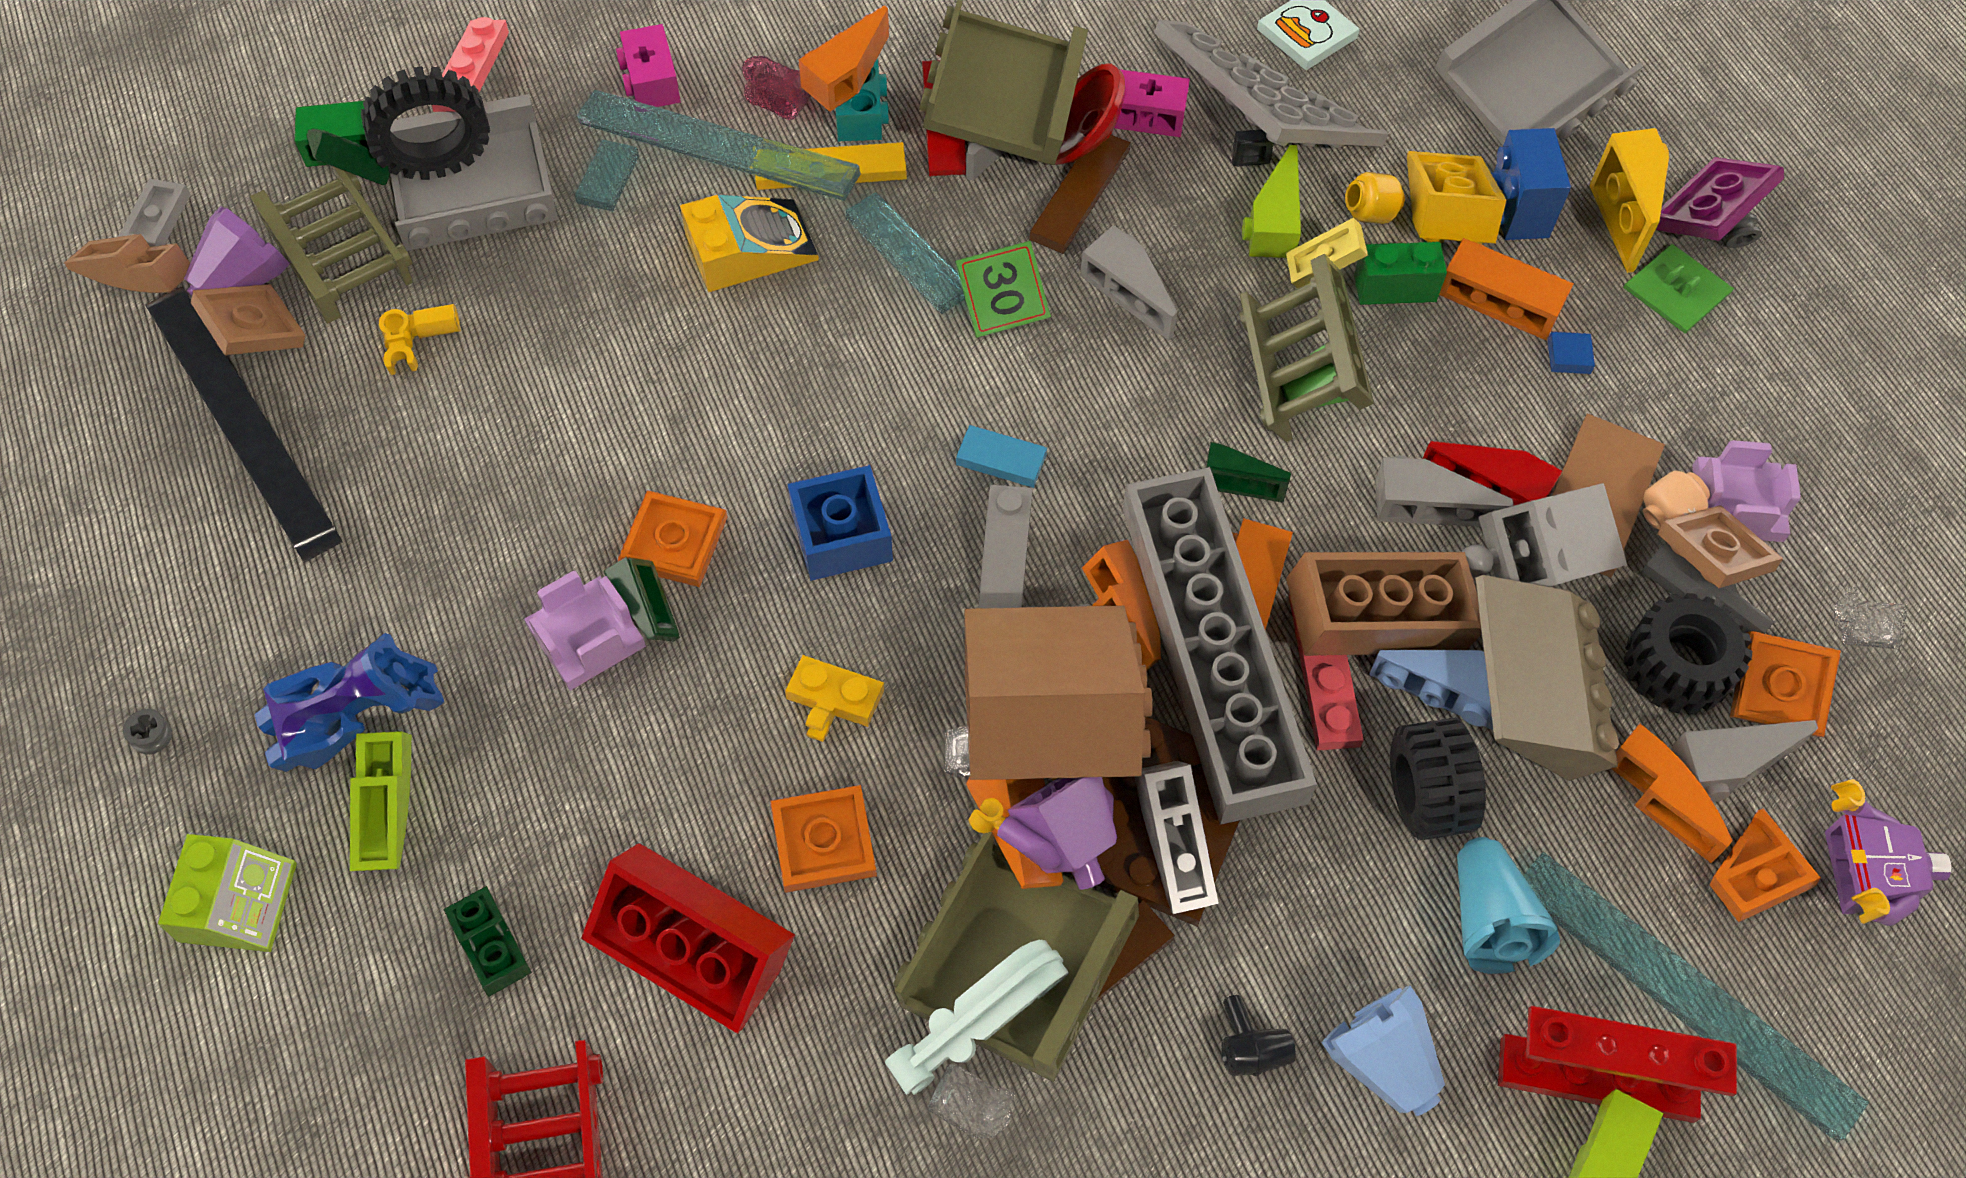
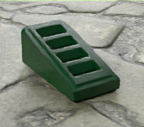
(1246, 475)
(644, 596)

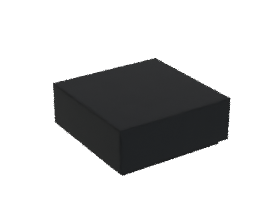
(1251, 148)

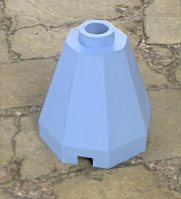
(1391, 1052)

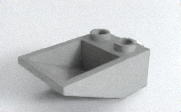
(1550, 539)

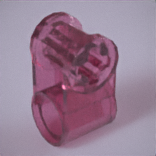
(776, 90)

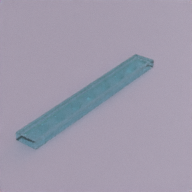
(720, 145)
(1695, 999)

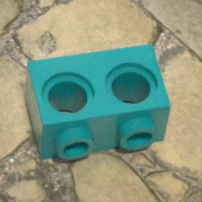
(864, 113)

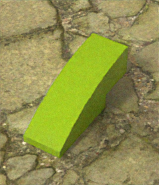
(379, 800)
(1617, 1139)

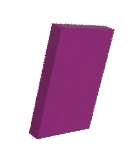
(1718, 197)

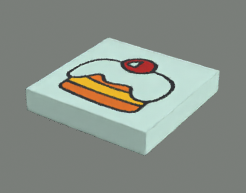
(1308, 30)

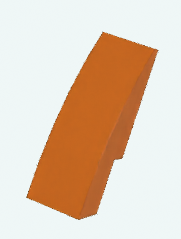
(1120, 582)
(1672, 793)

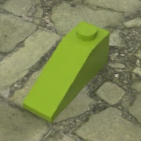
(1275, 212)

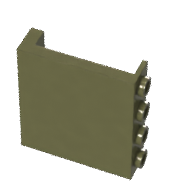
(1002, 85)
(991, 917)

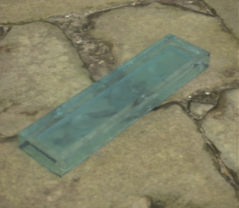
(907, 251)

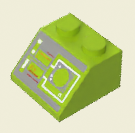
(226, 894)

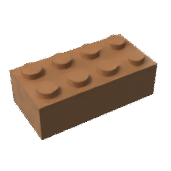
(1384, 602)

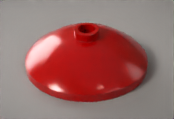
(1093, 111)

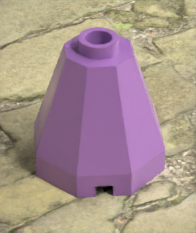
(232, 255)

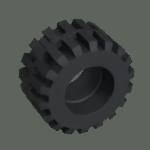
(1706, 631)
(1437, 778)

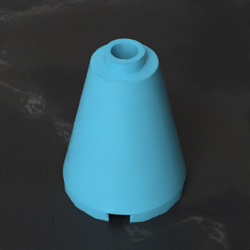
(1500, 911)

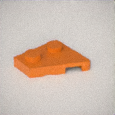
(1762, 870)

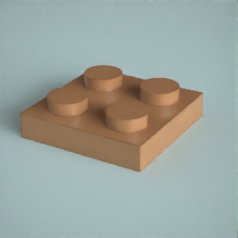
(247, 319)
(1719, 546)

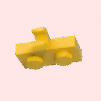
(832, 693)

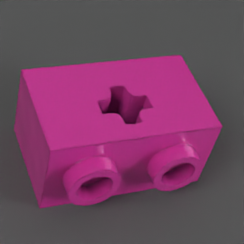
(649, 66)
(1153, 103)

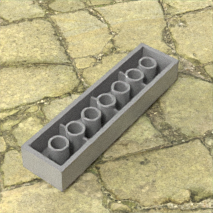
(1217, 647)

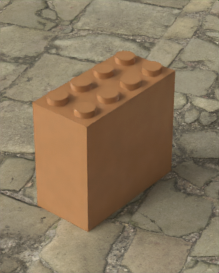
(1055, 693)

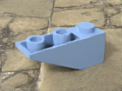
(1440, 679)

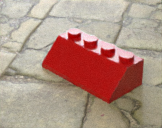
(686, 936)

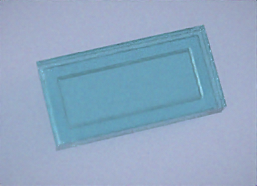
(607, 175)

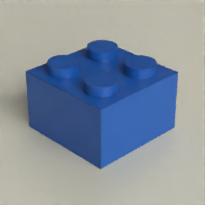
(1532, 181)
(840, 522)

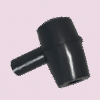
(1250, 1049)

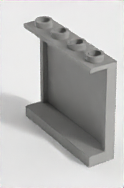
(1534, 69)
(495, 194)

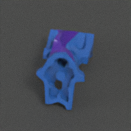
(322, 723)

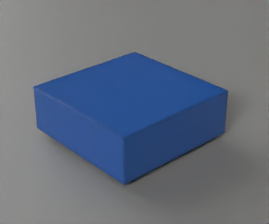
(1571, 352)

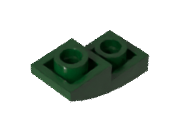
(487, 941)

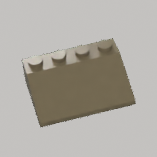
(1546, 676)

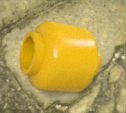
(1374, 197)

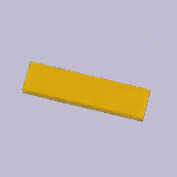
(875, 161)

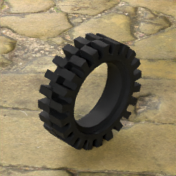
(418, 91)

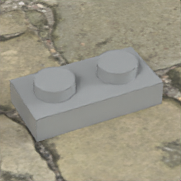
(156, 211)

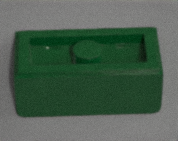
(346, 156)

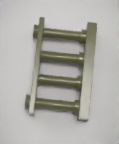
(310, 266)
(1341, 350)

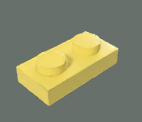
(1341, 244)

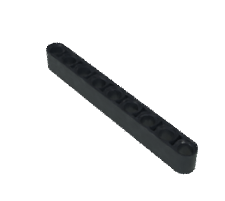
(244, 426)

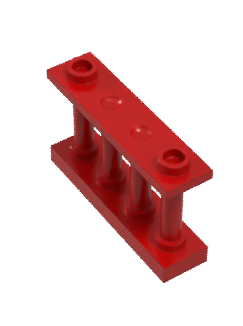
(1593, 1056)
(490, 1136)

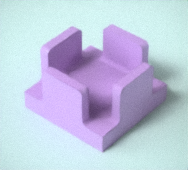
(1751, 488)
(583, 627)

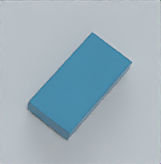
(1001, 456)

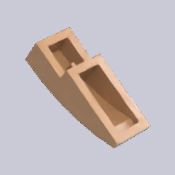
(131, 264)

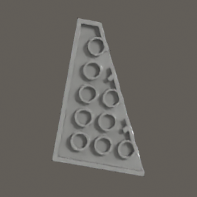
(1264, 93)

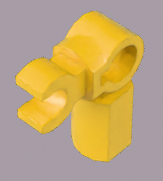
(401, 329)

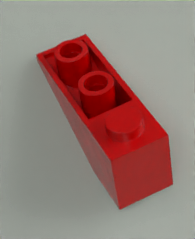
(1500, 469)

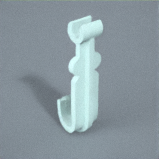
(978, 1013)

